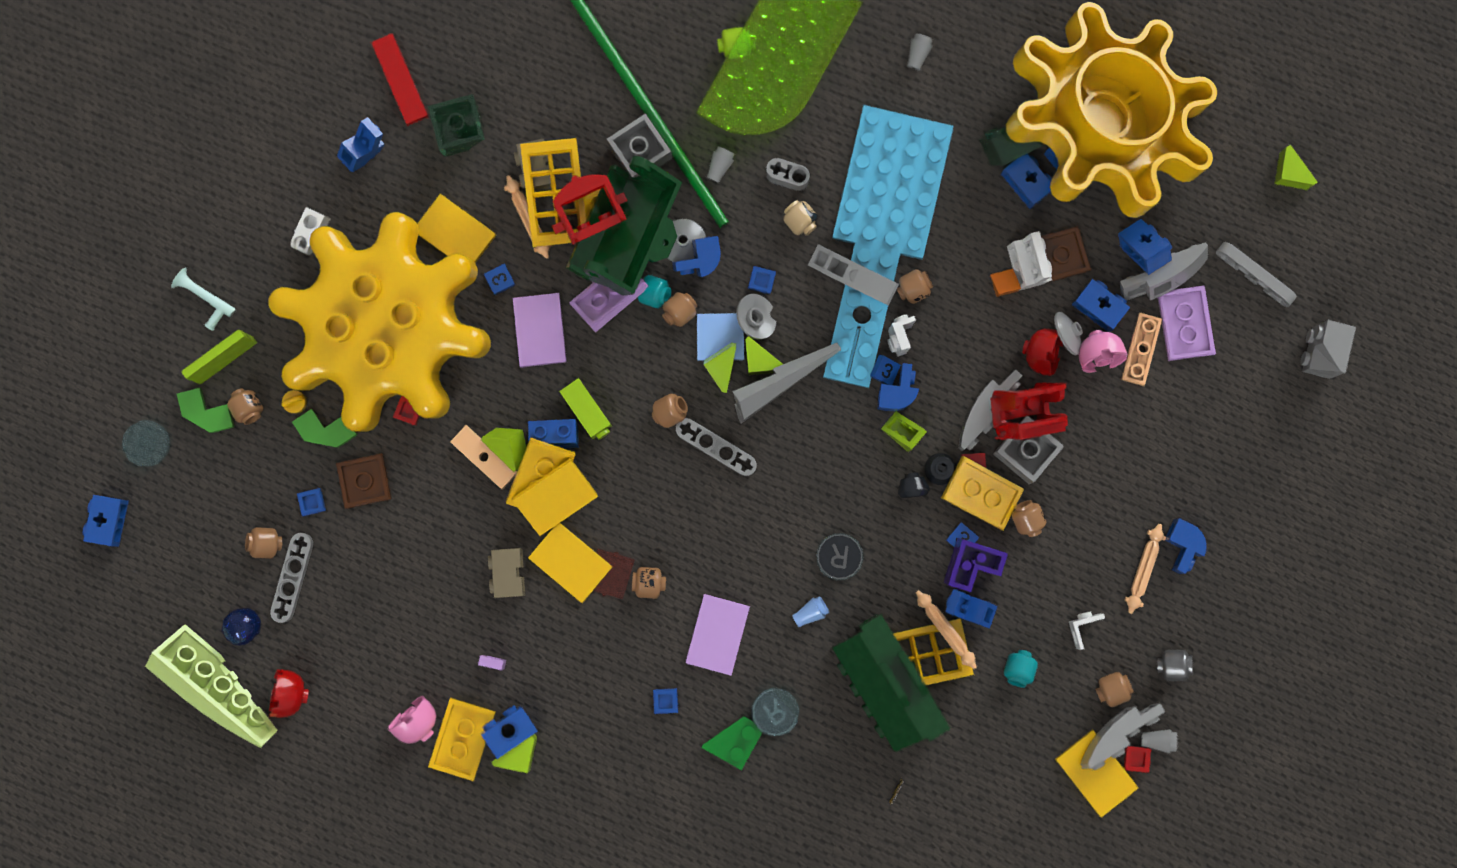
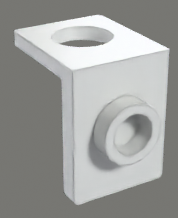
(1083, 618)

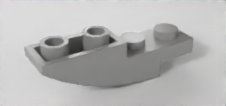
(853, 274)
(1168, 277)
(980, 416)
(1112, 737)

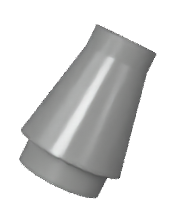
(919, 49)
(720, 163)
(1160, 740)

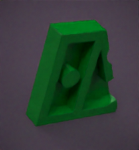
(735, 742)

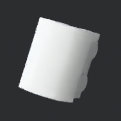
(1030, 261)

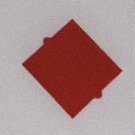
(617, 578)

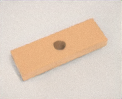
(1138, 363)
(472, 447)

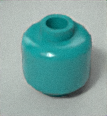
(656, 292)
(1020, 668)

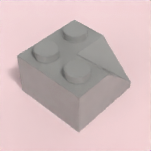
(641, 140)
(1328, 349)
(1028, 456)

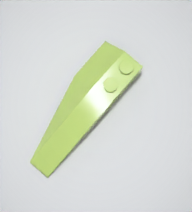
(202, 680)

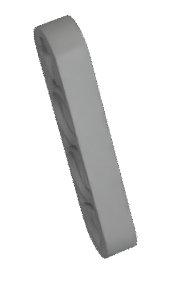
(1256, 274)
(714, 449)
(294, 578)

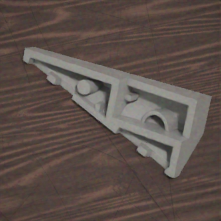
(760, 393)

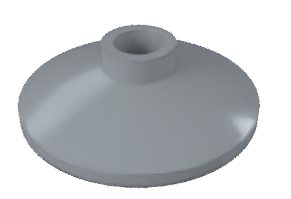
(691, 231)
(758, 308)
(1068, 332)

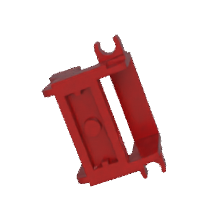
(579, 188)
(1017, 404)

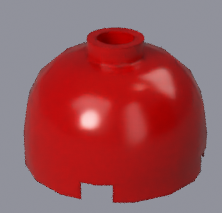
(1043, 351)
(287, 694)

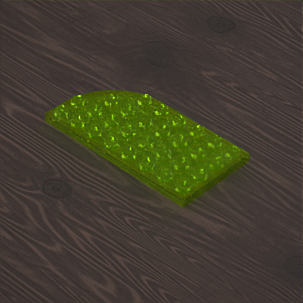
(776, 64)

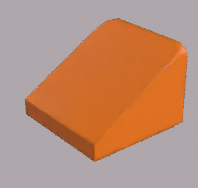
(1005, 282)

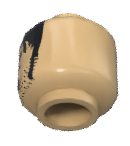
(800, 218)

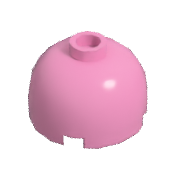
(1103, 348)
(415, 722)

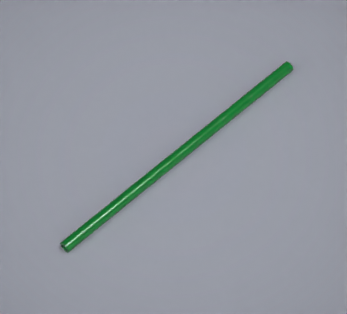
(650, 111)

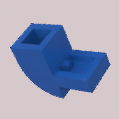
(362, 147)
(706, 258)
(898, 397)
(1190, 541)
(970, 608)

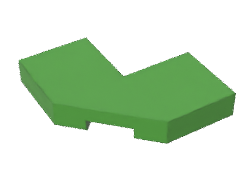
(194, 409)
(313, 430)

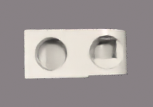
(308, 223)

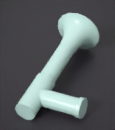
(221, 307)

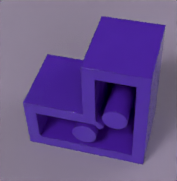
(966, 561)

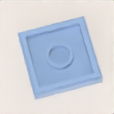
(716, 332)

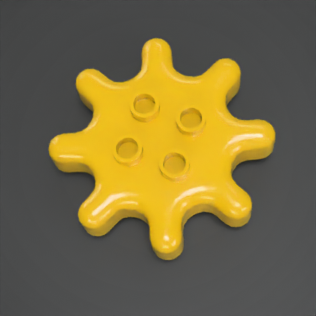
(1111, 110)
(379, 322)

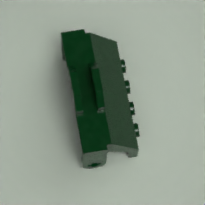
(622, 251)
(889, 685)

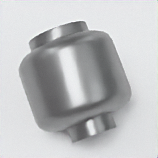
(1175, 665)

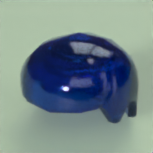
(241, 626)

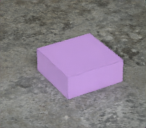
(492, 662)

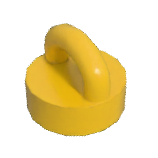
(294, 401)

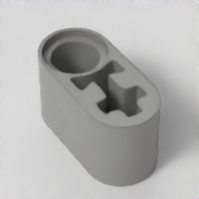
(784, 165)

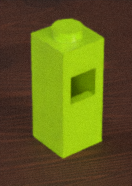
(586, 409)

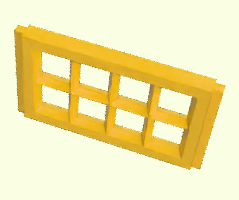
(549, 148)
(962, 670)

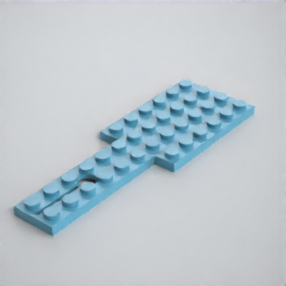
(886, 215)

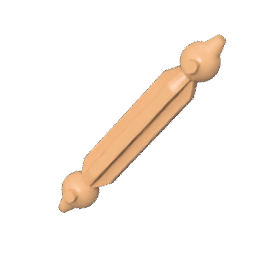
(521, 205)
(1145, 568)
(946, 629)

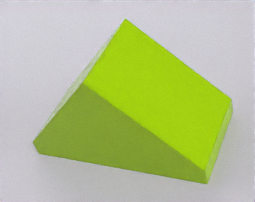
(1292, 171)
(759, 359)
(720, 366)
(903, 431)
(507, 445)
(519, 757)

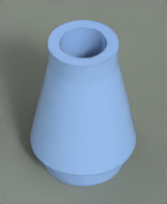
(810, 612)

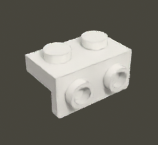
(898, 339)

